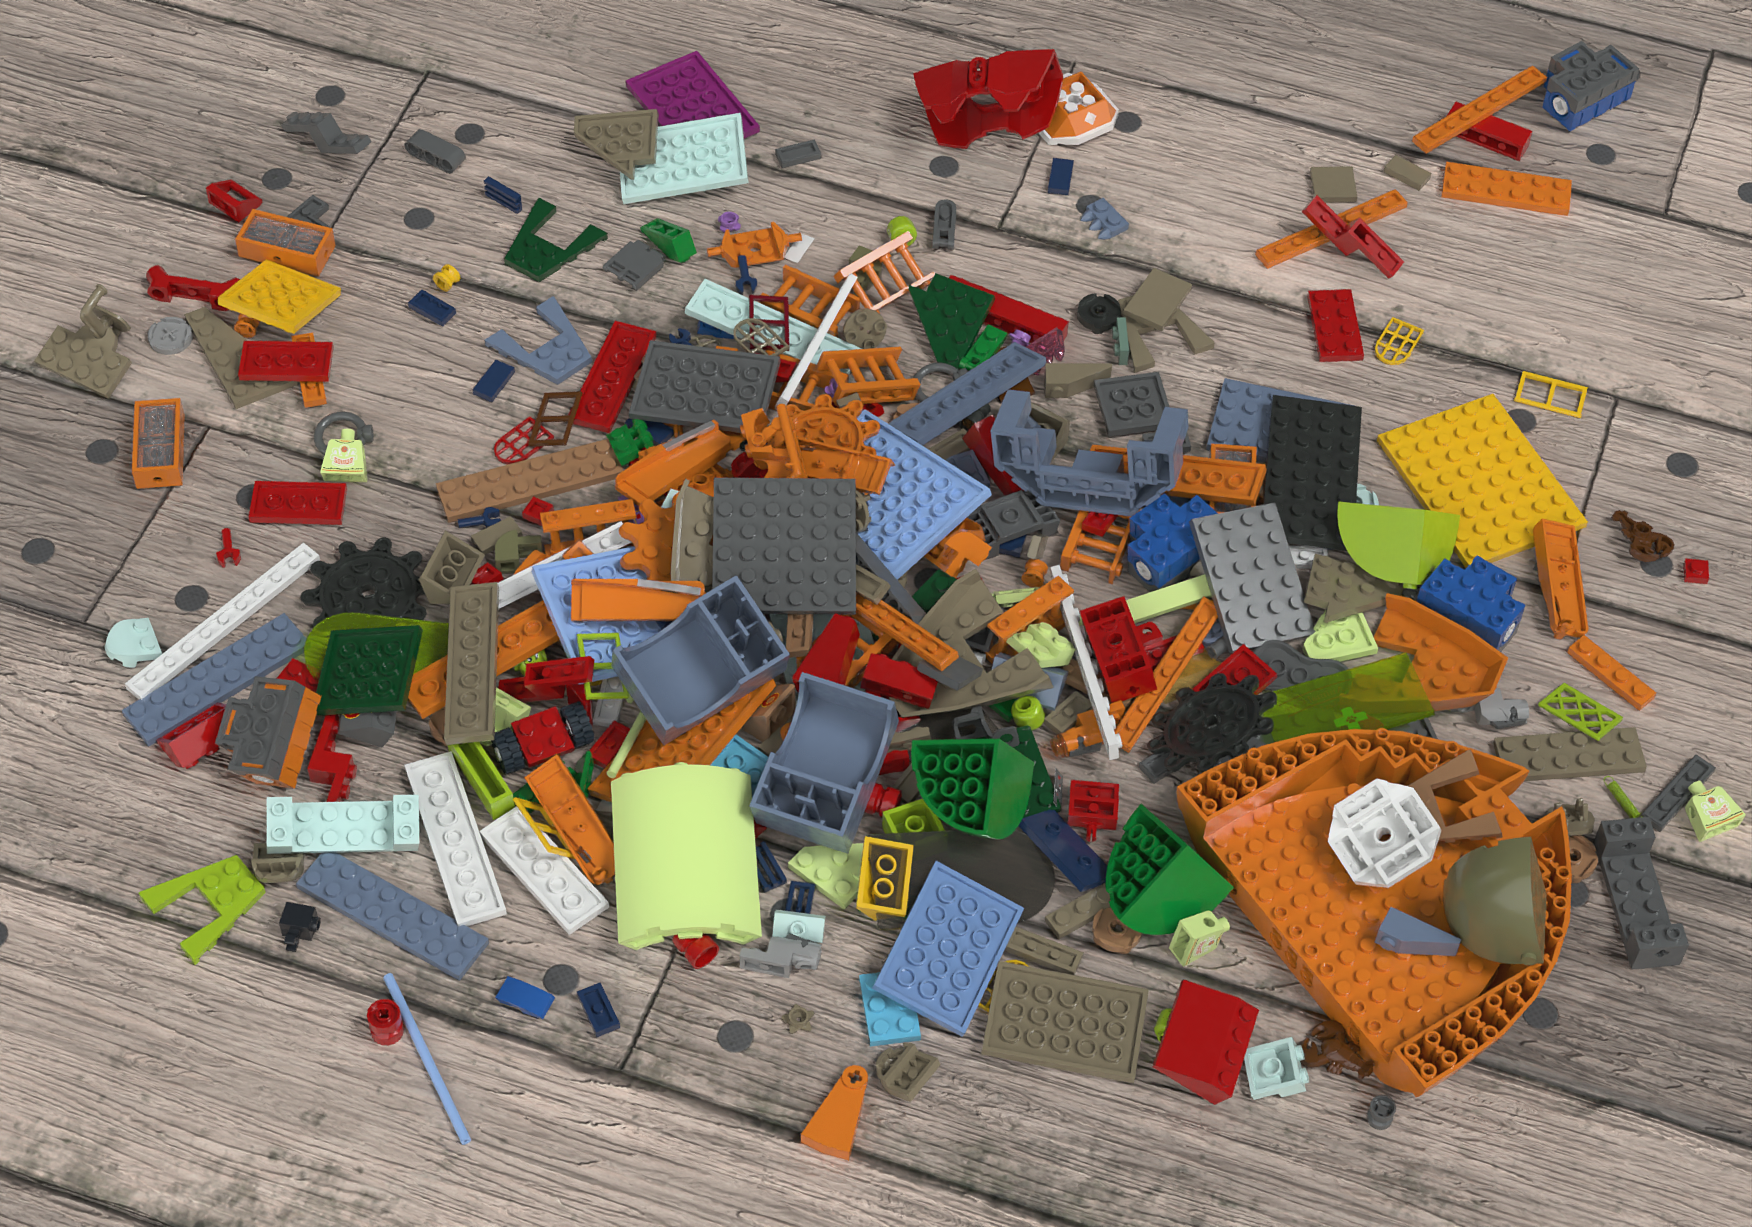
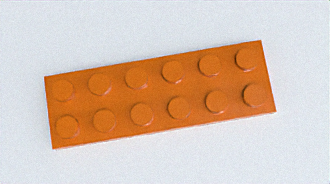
(1506, 188)

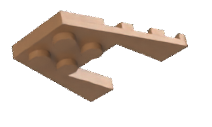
(1453, 771)

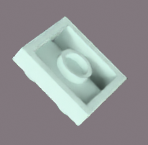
(1276, 1069)

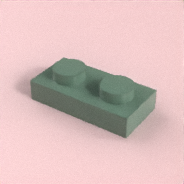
(1121, 347)

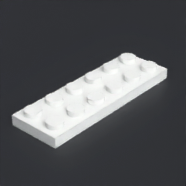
(548, 876)

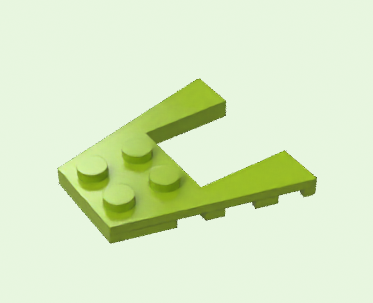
(224, 884)

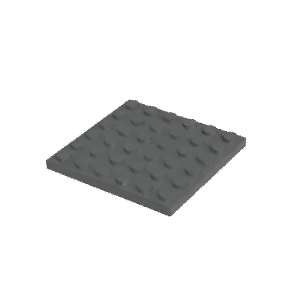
(788, 542)

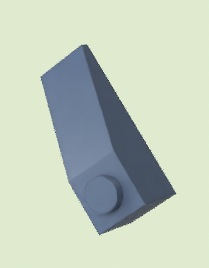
(1412, 936)

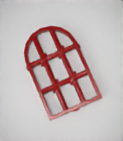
(522, 434)

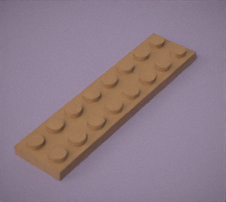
(534, 477)

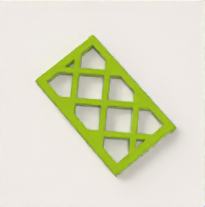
(1605, 726)

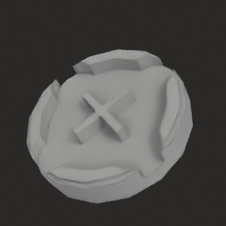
(170, 335)

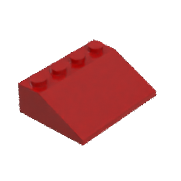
(1206, 1040)

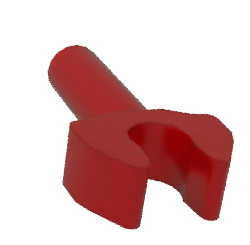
(228, 550)

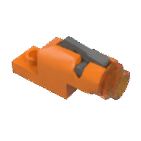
(1085, 735)

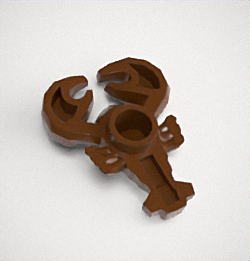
(1642, 538)
(1334, 1051)

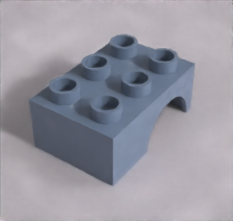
(701, 661)
(826, 764)

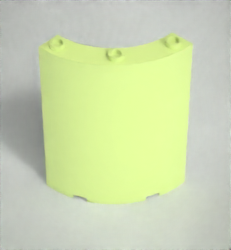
(685, 855)

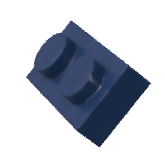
(598, 1009)

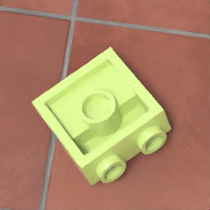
(1044, 644)

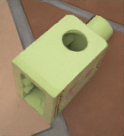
(344, 459)
(1712, 811)
(1197, 936)

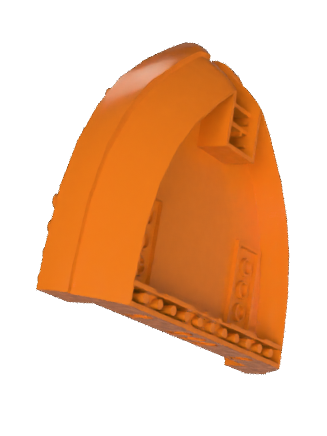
(1267, 833)

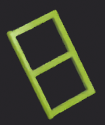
(600, 636)

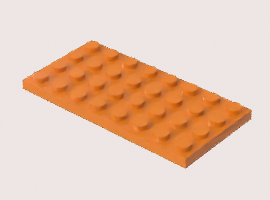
(694, 747)

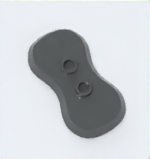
(1293, 666)

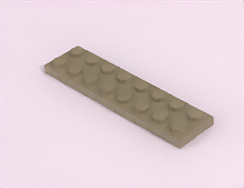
(472, 664)

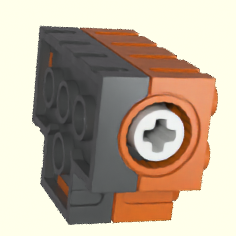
(269, 731)

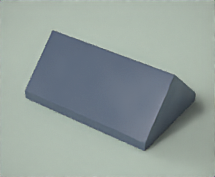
(1047, 698)

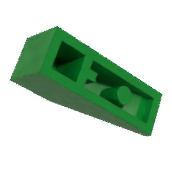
(670, 239)

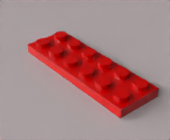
(612, 376)

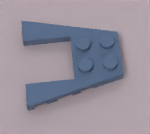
(556, 358)

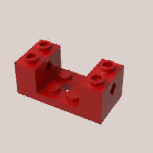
(1122, 665)

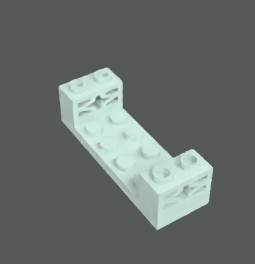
(342, 826)

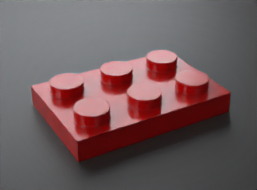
(1238, 666)

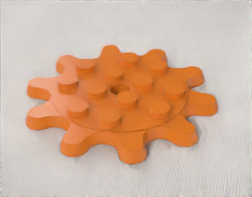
(833, 425)
(651, 541)

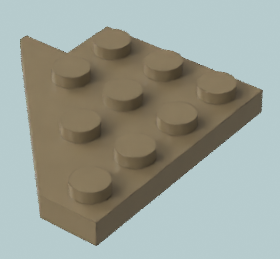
(621, 137)
(1345, 588)

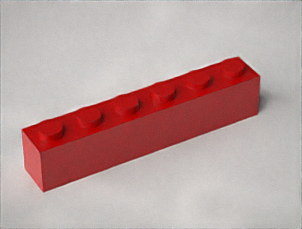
(1015, 315)

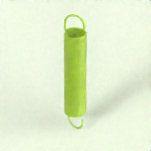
(1622, 799)

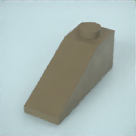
(1069, 379)

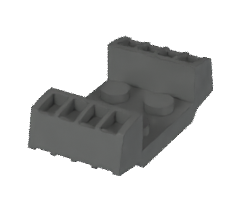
(1012, 518)

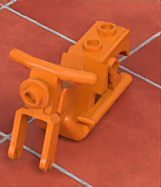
(780, 462)

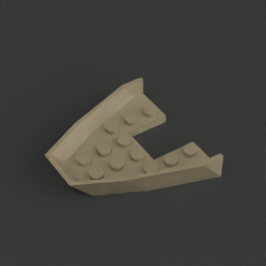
(692, 533)
(953, 619)

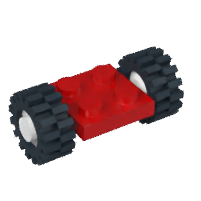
(542, 737)

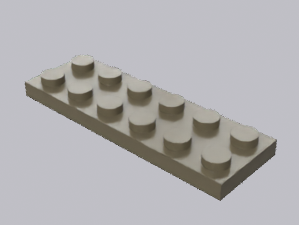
(1574, 754)

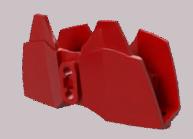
(1021, 82)

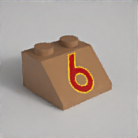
(772, 712)

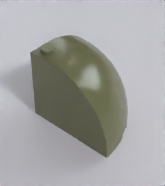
(1498, 902)

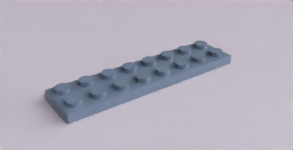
(968, 393)
(216, 679)
(393, 914)

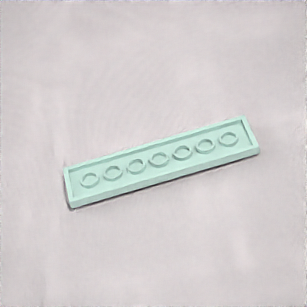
(727, 308)

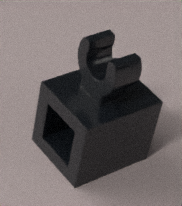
(298, 923)

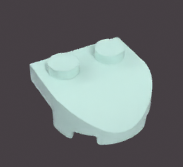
(132, 642)

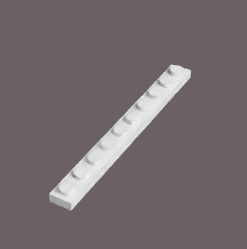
(222, 622)
(1089, 671)

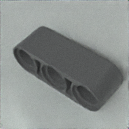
(435, 151)

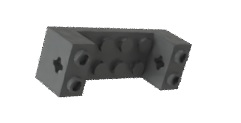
(1637, 894)

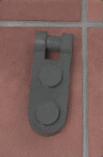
(944, 224)

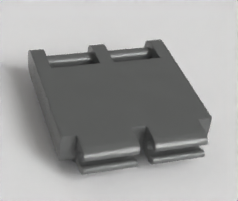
(635, 263)

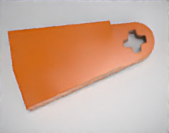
(837, 1119)

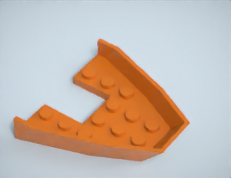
(1449, 659)

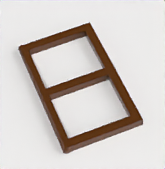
(563, 418)

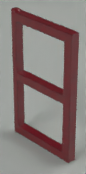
(780, 323)

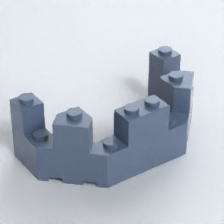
(1096, 478)

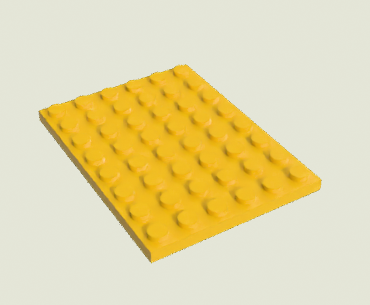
(1485, 471)

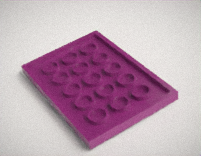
(688, 92)

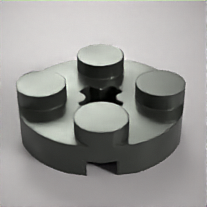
(1098, 322)

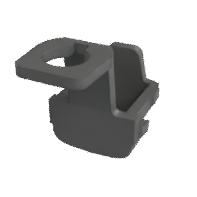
(976, 718)

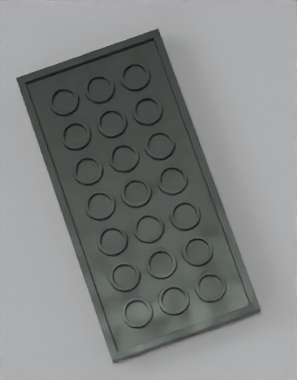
(1312, 467)

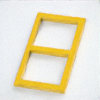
(1554, 382)
(521, 804)

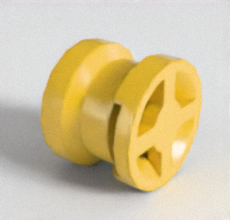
(446, 277)

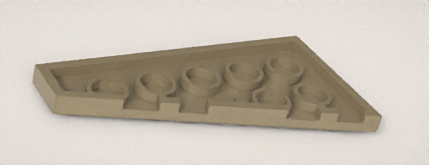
(224, 350)

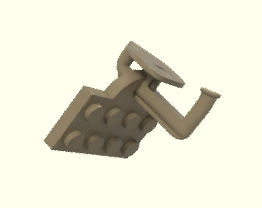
(90, 353)

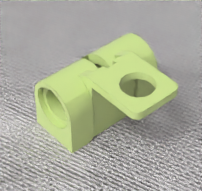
(507, 711)

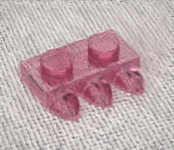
(1049, 346)

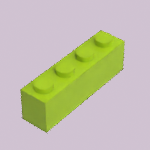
(483, 778)

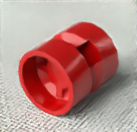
(883, 800)
(697, 950)
(385, 1022)

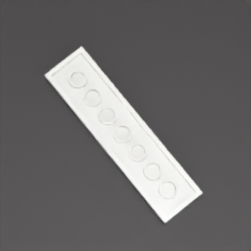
(455, 840)

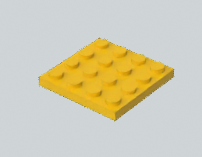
(279, 296)

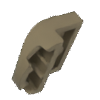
(276, 867)
(905, 1070)

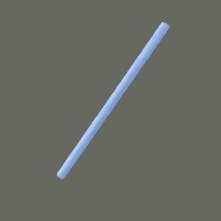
(427, 1059)

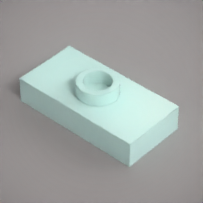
(799, 924)

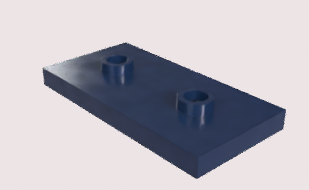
(1065, 849)

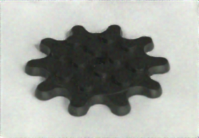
(361, 571)
(1188, 728)

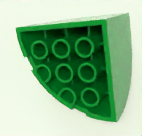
(974, 784)
(1159, 877)

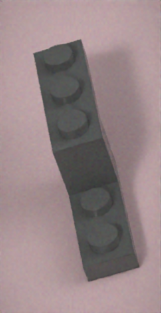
(325, 133)

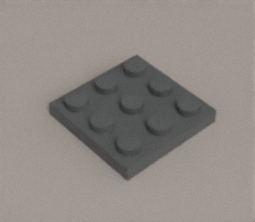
(1131, 403)

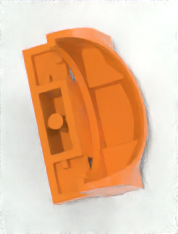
(959, 546)

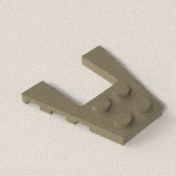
(1139, 353)

